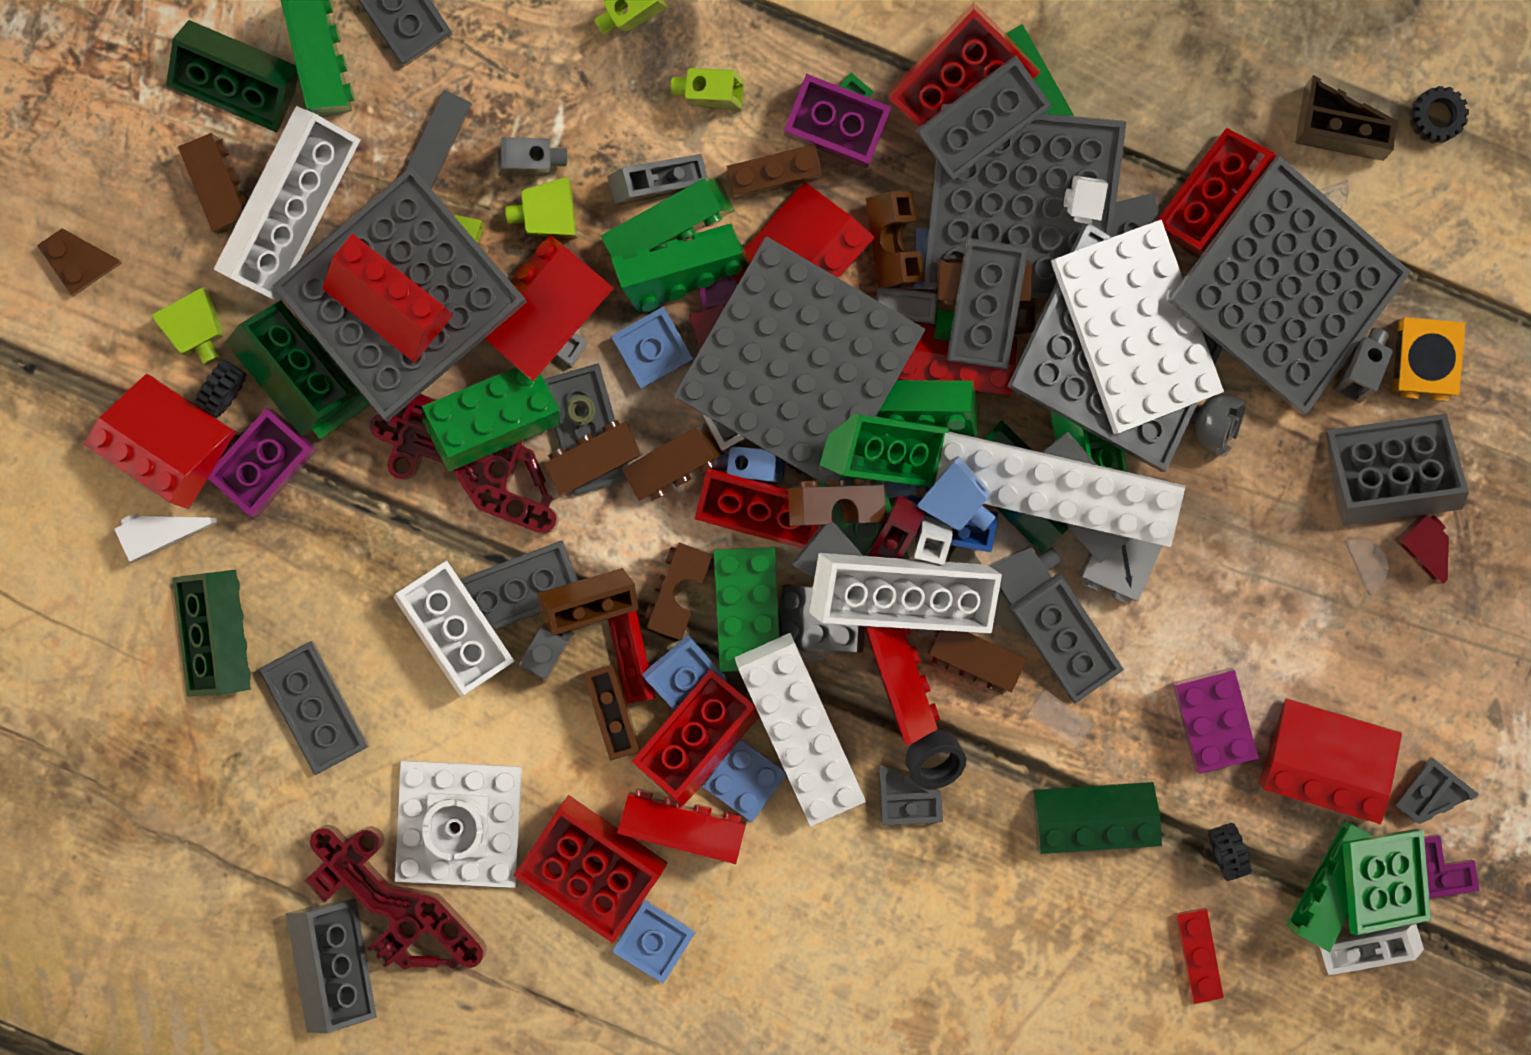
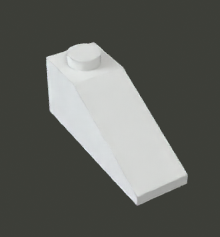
(150, 534)
(1373, 949)

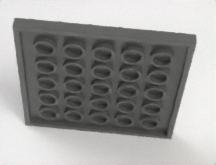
(1020, 194)
(434, 251)
(1289, 285)
(797, 358)
(1059, 378)

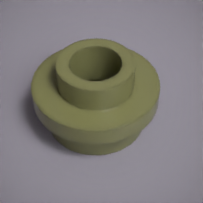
(580, 400)

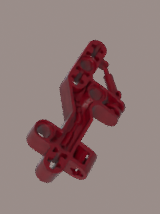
(474, 477)
(396, 902)

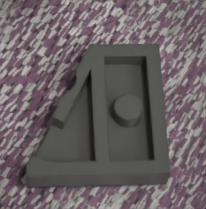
(1433, 792)
(906, 801)

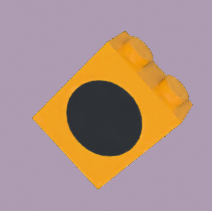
(1428, 358)

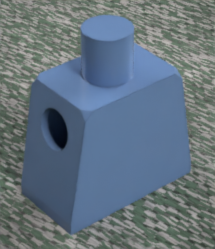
(761, 464)
(958, 498)

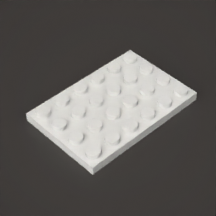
(1134, 340)

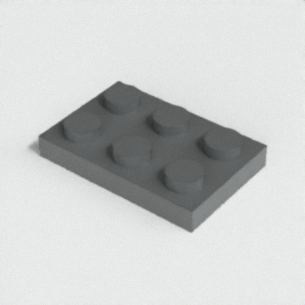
(809, 631)

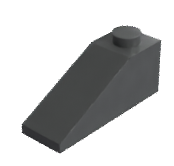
(655, 178)

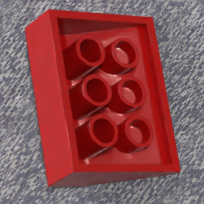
(955, 65)
(814, 230)
(559, 300)
(161, 440)
(902, 682)
(1332, 761)
(590, 869)

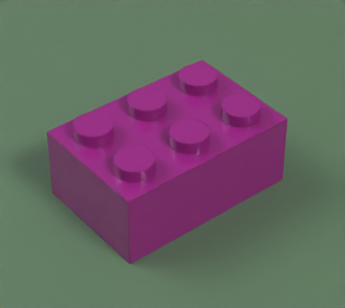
(837, 121)
(261, 462)
(1215, 720)

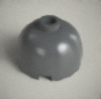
(1218, 422)

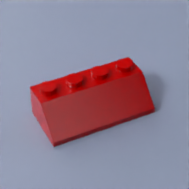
(1214, 191)
(384, 298)
(931, 363)
(750, 509)
(696, 737)
(683, 827)

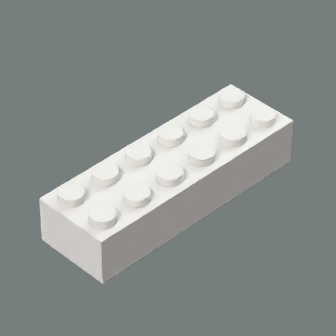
(287, 202)
(904, 593)
(800, 729)

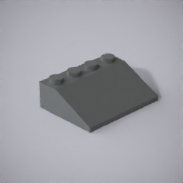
(1396, 469)

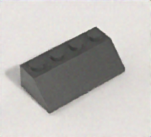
(331, 966)

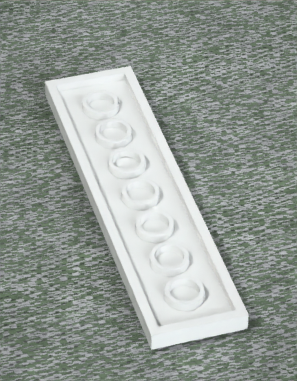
(1069, 489)

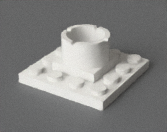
(483, 803)

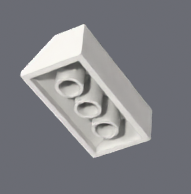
(453, 628)

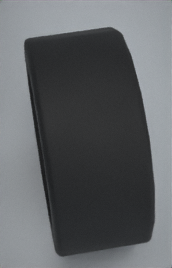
(943, 773)

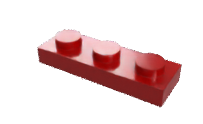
(631, 657)
(1199, 955)

